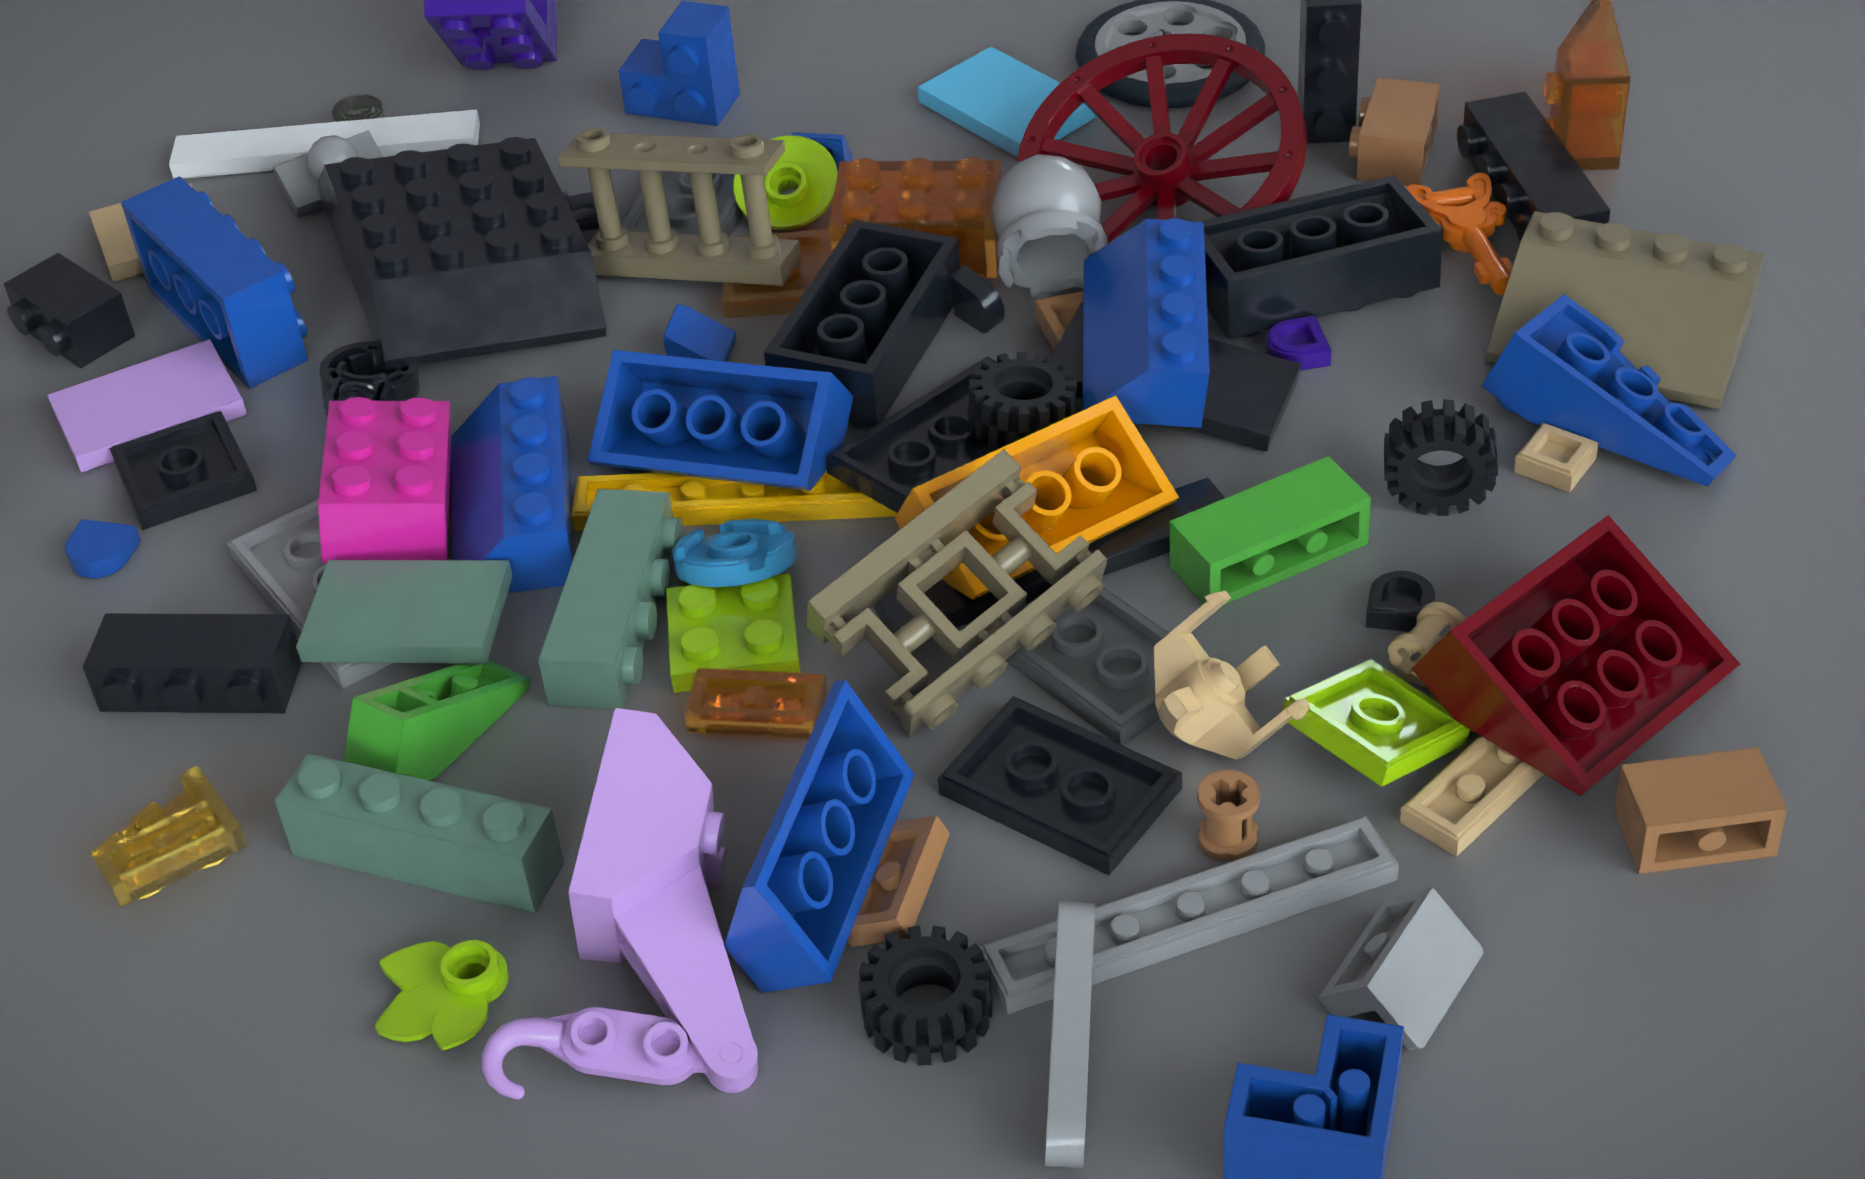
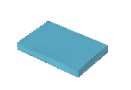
(995, 98)

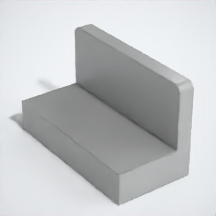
(1405, 966)

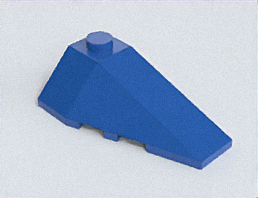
(1572, 376)

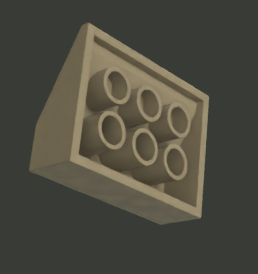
(1667, 296)

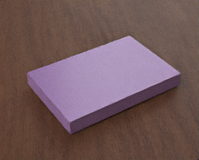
(144, 401)

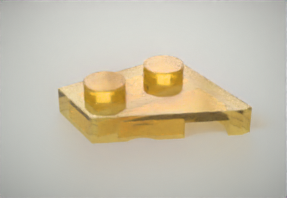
(169, 842)

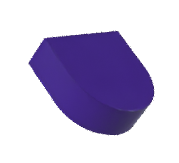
(1300, 342)

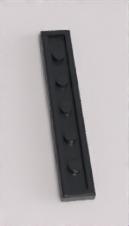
(1123, 548)

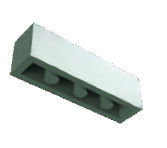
(610, 600)
(421, 832)

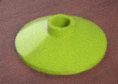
(802, 167)

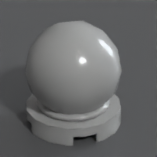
(1046, 225)

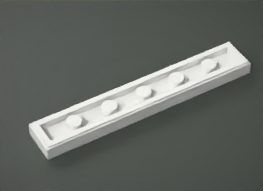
(266, 147)

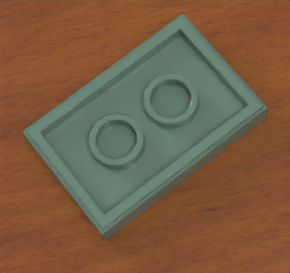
(405, 611)

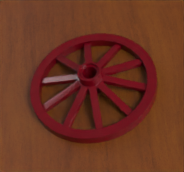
(1168, 164)

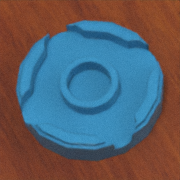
(737, 555)

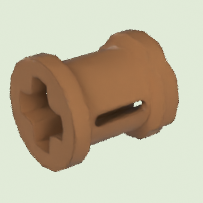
(1228, 807)

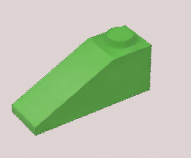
(429, 719)

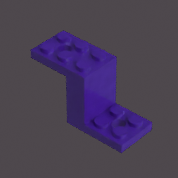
(496, 31)

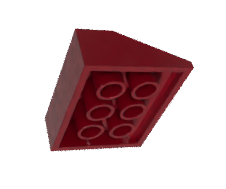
(1577, 660)

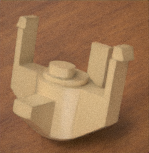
(1205, 697)

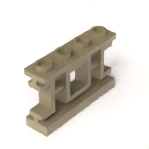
(924, 555)

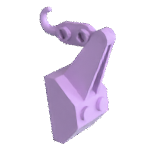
(645, 899)

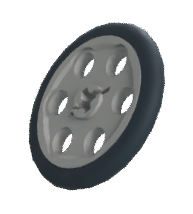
(1155, 19)

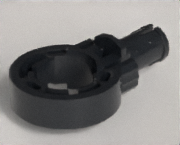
(344, 370)

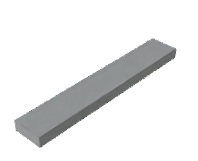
(1200, 910)

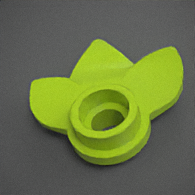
(442, 991)

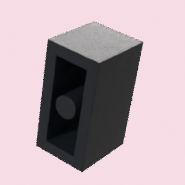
(68, 310)

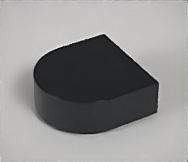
(976, 300)
(1397, 600)

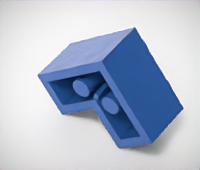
(688, 71)
(1322, 1122)

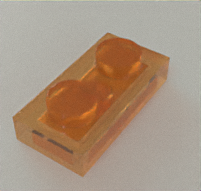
(755, 703)

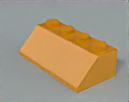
(1088, 479)

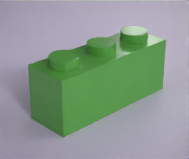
(1270, 531)

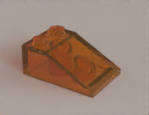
(1590, 89)

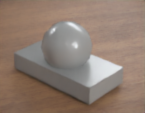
(300, 175)

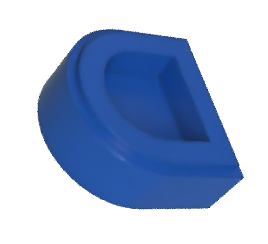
(100, 547)

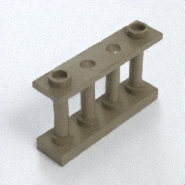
(662, 251)

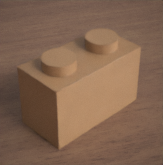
(1395, 130)
(1699, 810)

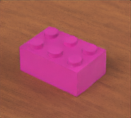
(385, 480)

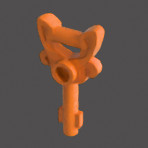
(1466, 222)

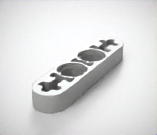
(1070, 1035)

